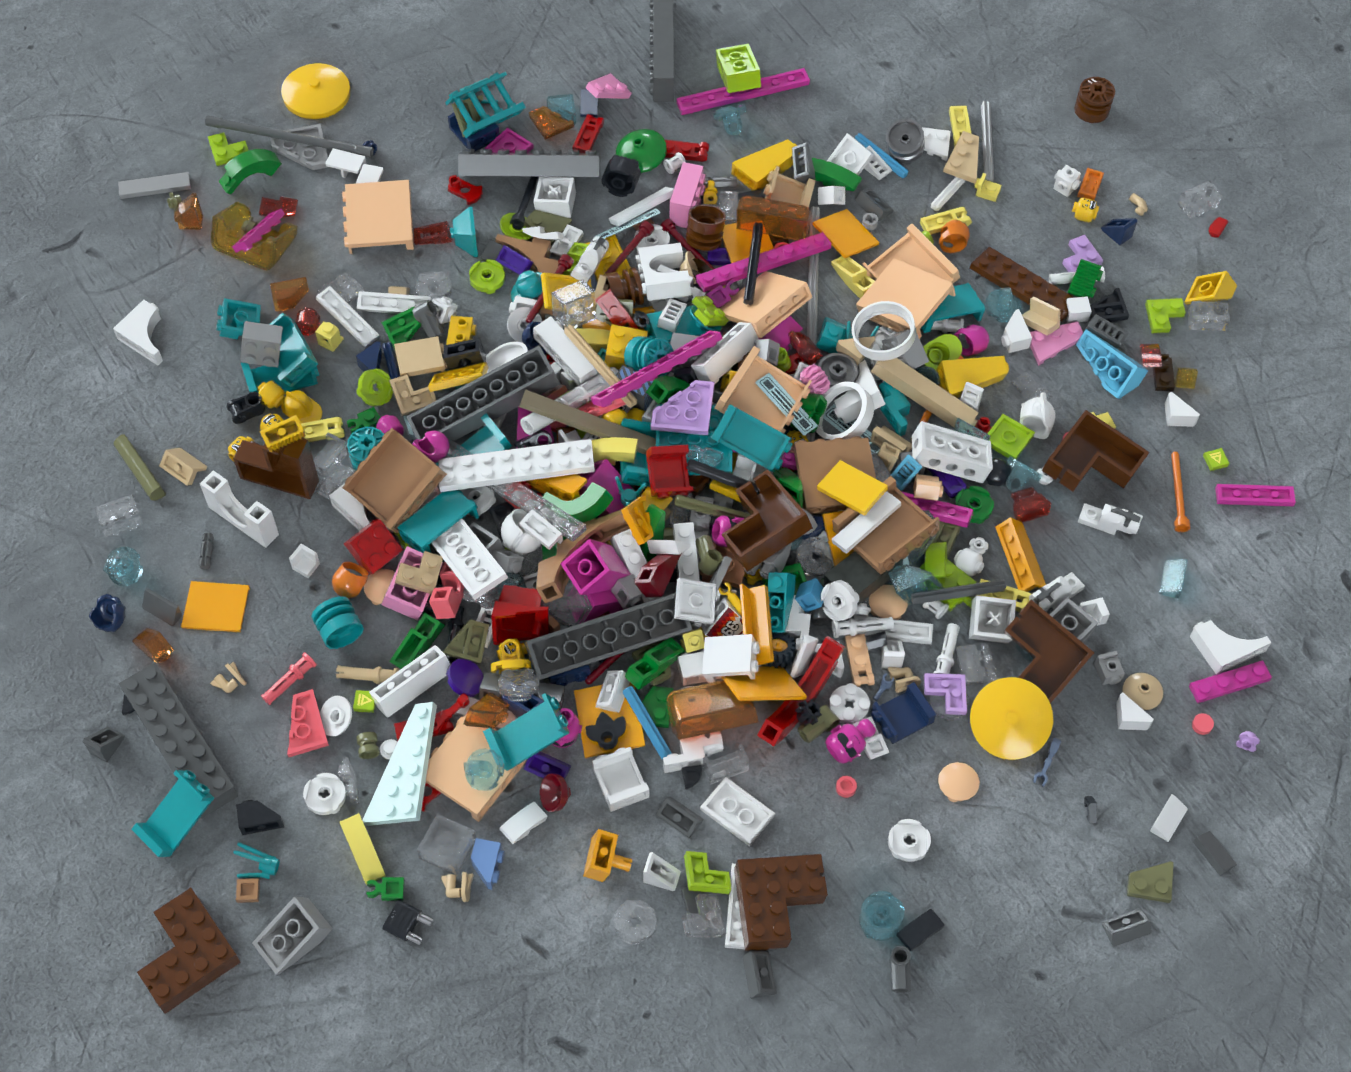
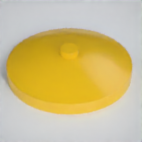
(316, 91)
(1011, 718)

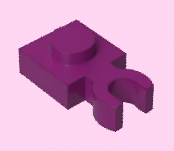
(720, 295)

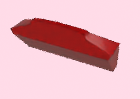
(1217, 227)

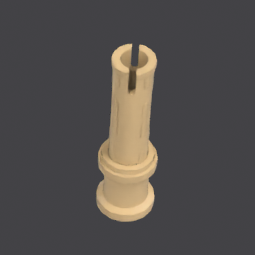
(376, 675)

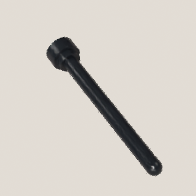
(518, 219)

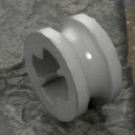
(874, 220)

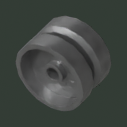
(905, 140)
(839, 369)

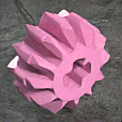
(819, 379)

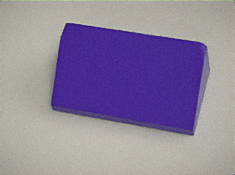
(544, 764)

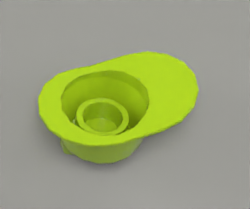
(942, 348)

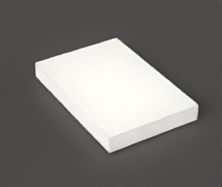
(737, 811)

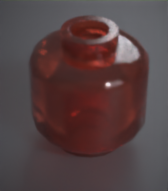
(307, 321)

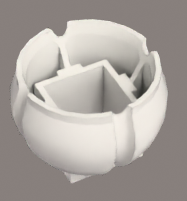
(515, 537)

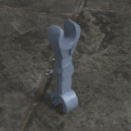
(1052, 751)

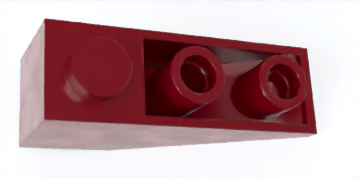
(656, 575)

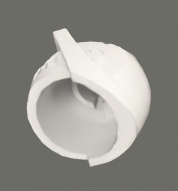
(1038, 416)

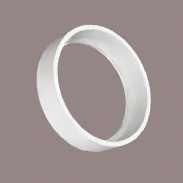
(875, 309)
(864, 418)

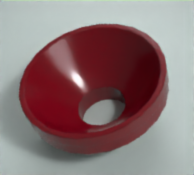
(554, 792)

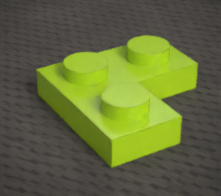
(222, 151)
(1161, 310)
(708, 312)
(701, 878)

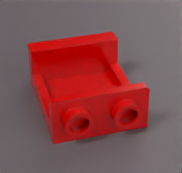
(668, 471)

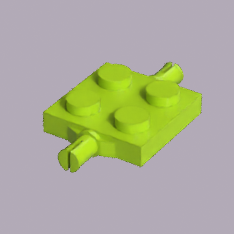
(954, 578)

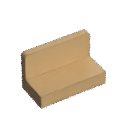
(1042, 316)
(886, 435)
(181, 465)

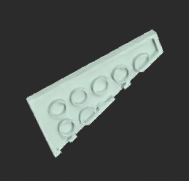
(403, 782)

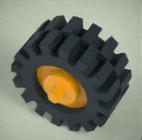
(783, 650)

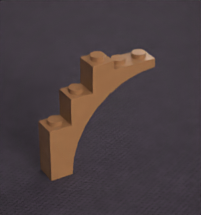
(538, 252)
(551, 575)

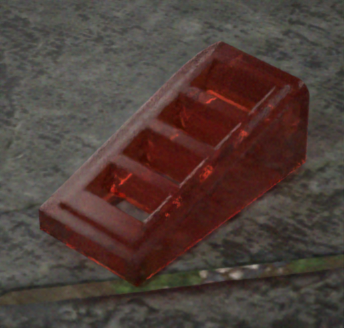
(439, 238)

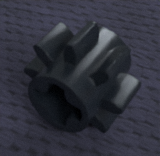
(808, 712)

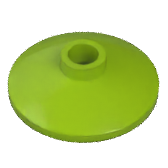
(509, 231)

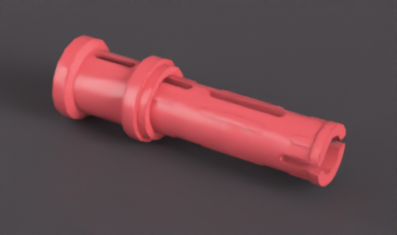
(295, 672)

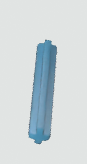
(896, 167)
(646, 722)

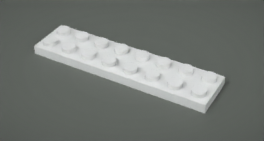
(517, 465)
(467, 557)

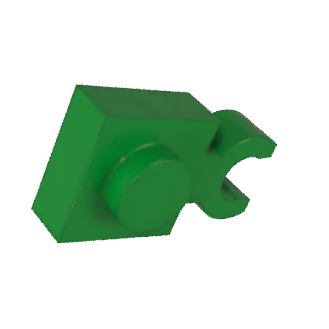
(367, 418)
(390, 889)

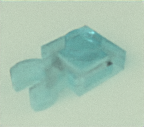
(707, 456)

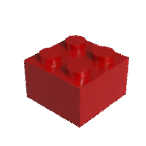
(373, 546)

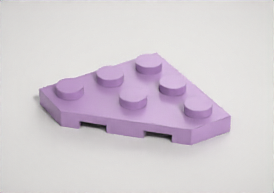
(686, 410)

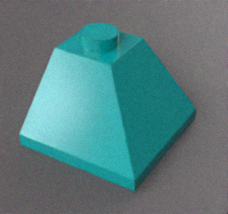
(464, 232)
(830, 334)

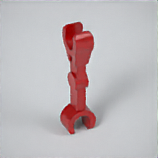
(462, 702)

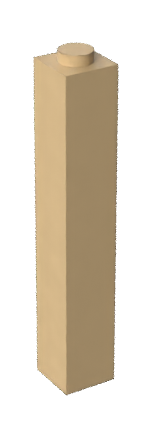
(924, 391)

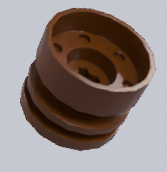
(1094, 99)
(705, 227)
(628, 287)

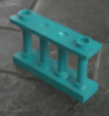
(499, 114)

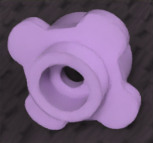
(1248, 741)

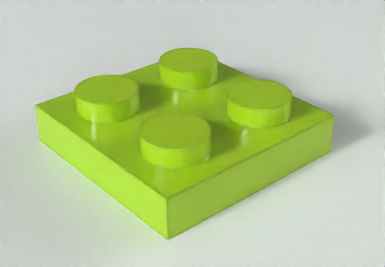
(1009, 437)

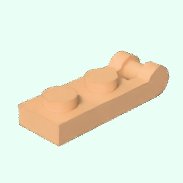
(859, 660)

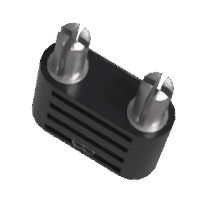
(403, 921)

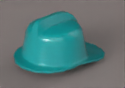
(527, 285)

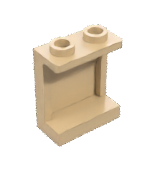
(787, 189)
(420, 356)

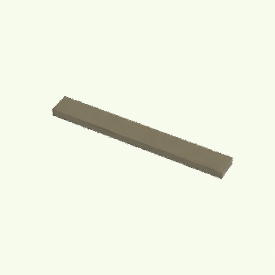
(582, 420)

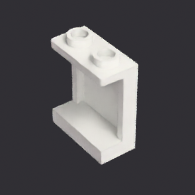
(730, 656)
(620, 779)

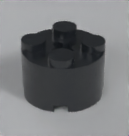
(621, 175)

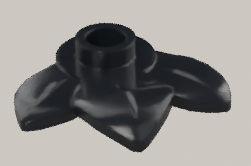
(606, 728)

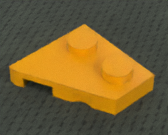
(638, 520)

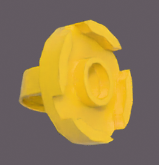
(510, 661)

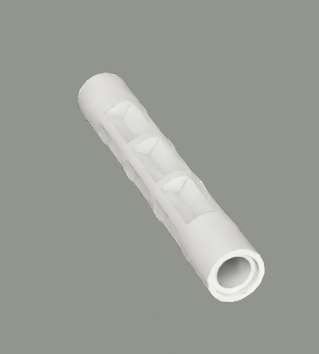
(575, 398)

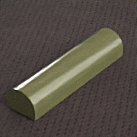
(138, 468)

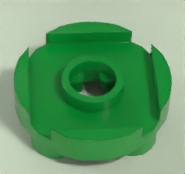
(983, 499)

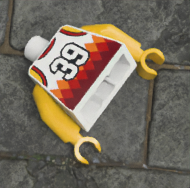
(726, 618)

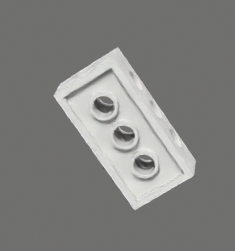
(952, 452)

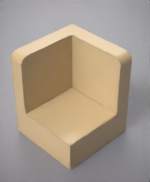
(888, 455)

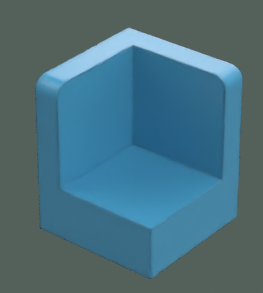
(809, 595)

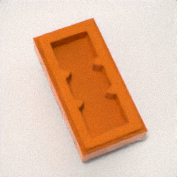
(1090, 184)

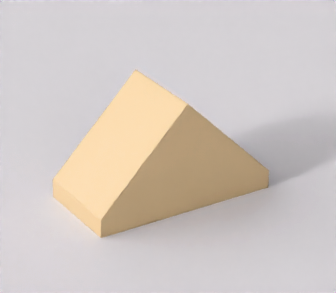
(848, 347)

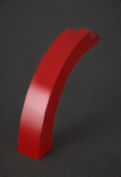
(785, 718)

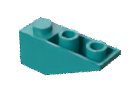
(781, 595)

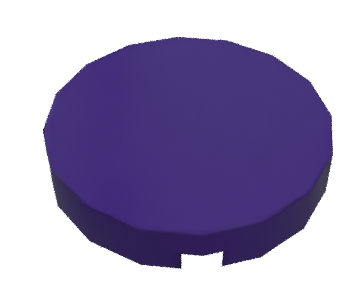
(464, 677)

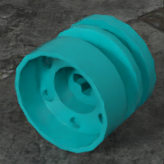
(644, 351)
(361, 443)
(337, 622)

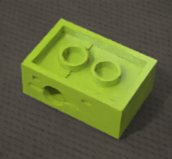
(738, 68)

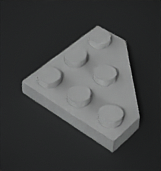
(306, 155)

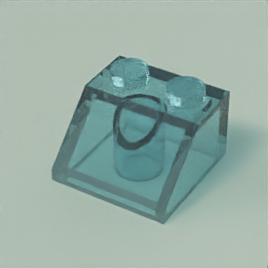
(910, 579)

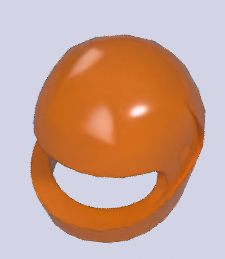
(956, 233)
(348, 584)

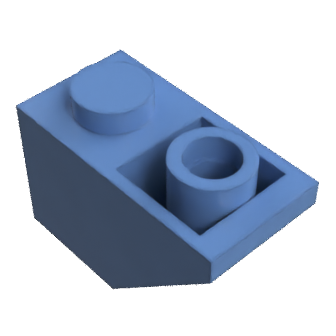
(485, 860)

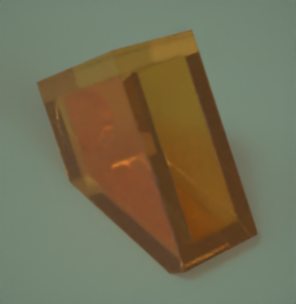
(189, 213)
(288, 293)
(153, 645)
(487, 712)

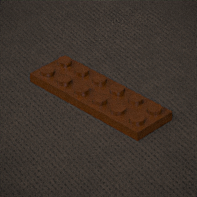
(1023, 283)

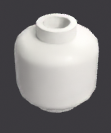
(969, 561)

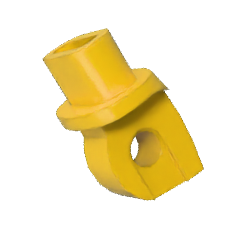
(710, 192)

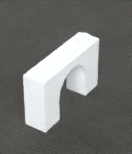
(658, 284)
(255, 521)

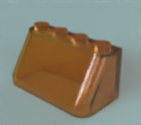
(777, 217)
(707, 710)

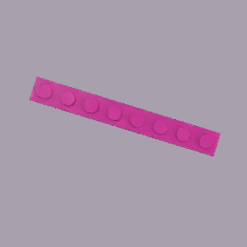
(721, 97)
(767, 261)
(654, 369)

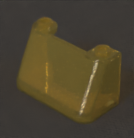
(264, 253)

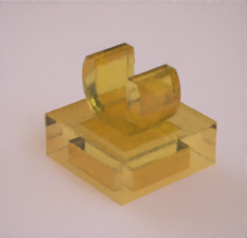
(1186, 378)

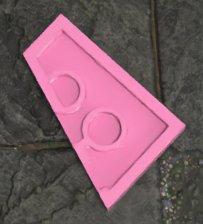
(608, 87)
(1048, 346)

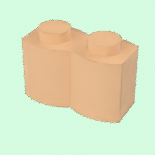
(927, 487)

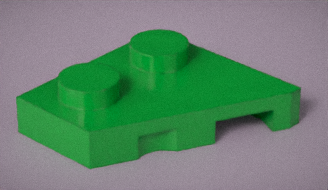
(401, 327)
(656, 705)

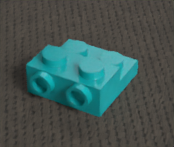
(234, 315)

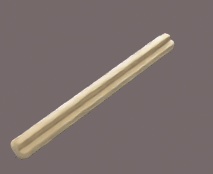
(597, 362)

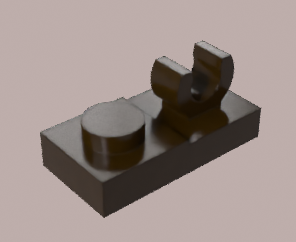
(1164, 375)

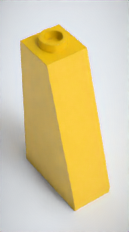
(755, 168)
(977, 371)

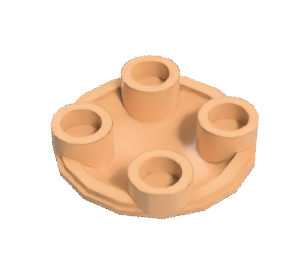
(377, 585)
(887, 603)
(958, 781)

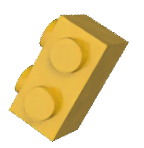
(460, 329)

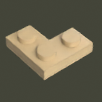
(407, 399)
(420, 578)

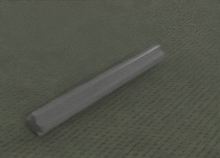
(958, 591)

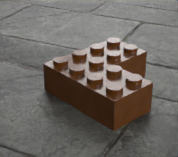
(1096, 446)
(286, 469)
(772, 522)
(1054, 649)
(767, 889)
(198, 955)

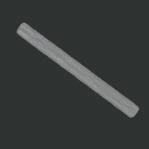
(987, 140)

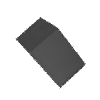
(103, 743)

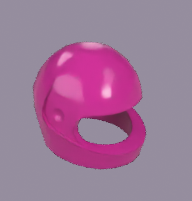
(976, 337)
(433, 445)

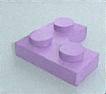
(1083, 250)
(952, 687)

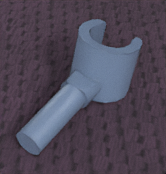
(884, 685)

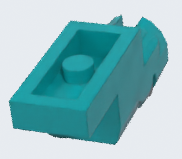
(895, 408)

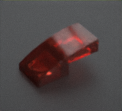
(270, 205)
(1150, 355)

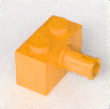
(603, 857)

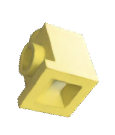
(328, 332)

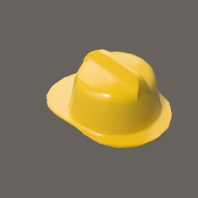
(303, 406)

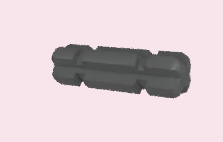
(722, 181)
(206, 550)

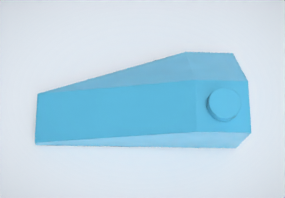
(1114, 368)

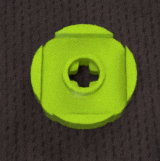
(490, 284)
(366, 391)

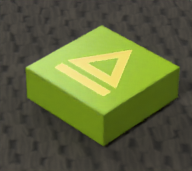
(1216, 459)
(363, 702)

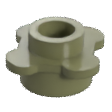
(174, 201)
(248, 225)

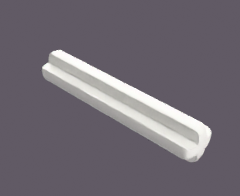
(946, 194)

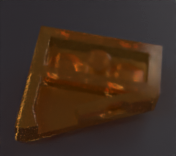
(549, 122)

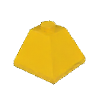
(1212, 288)

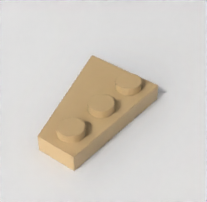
(964, 158)

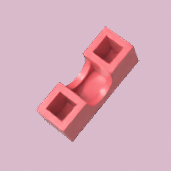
(447, 599)

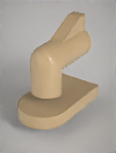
(220, 682)
(901, 685)
(453, 892)

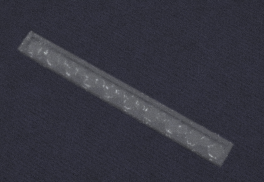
(529, 500)

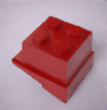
(519, 615)

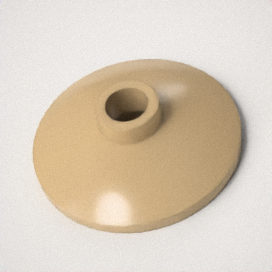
(1144, 699)

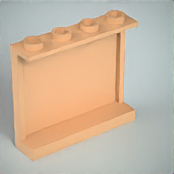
(378, 214)
(917, 252)
(910, 287)
(773, 302)
(748, 397)
(448, 775)

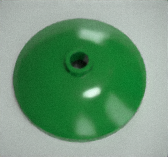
(644, 146)

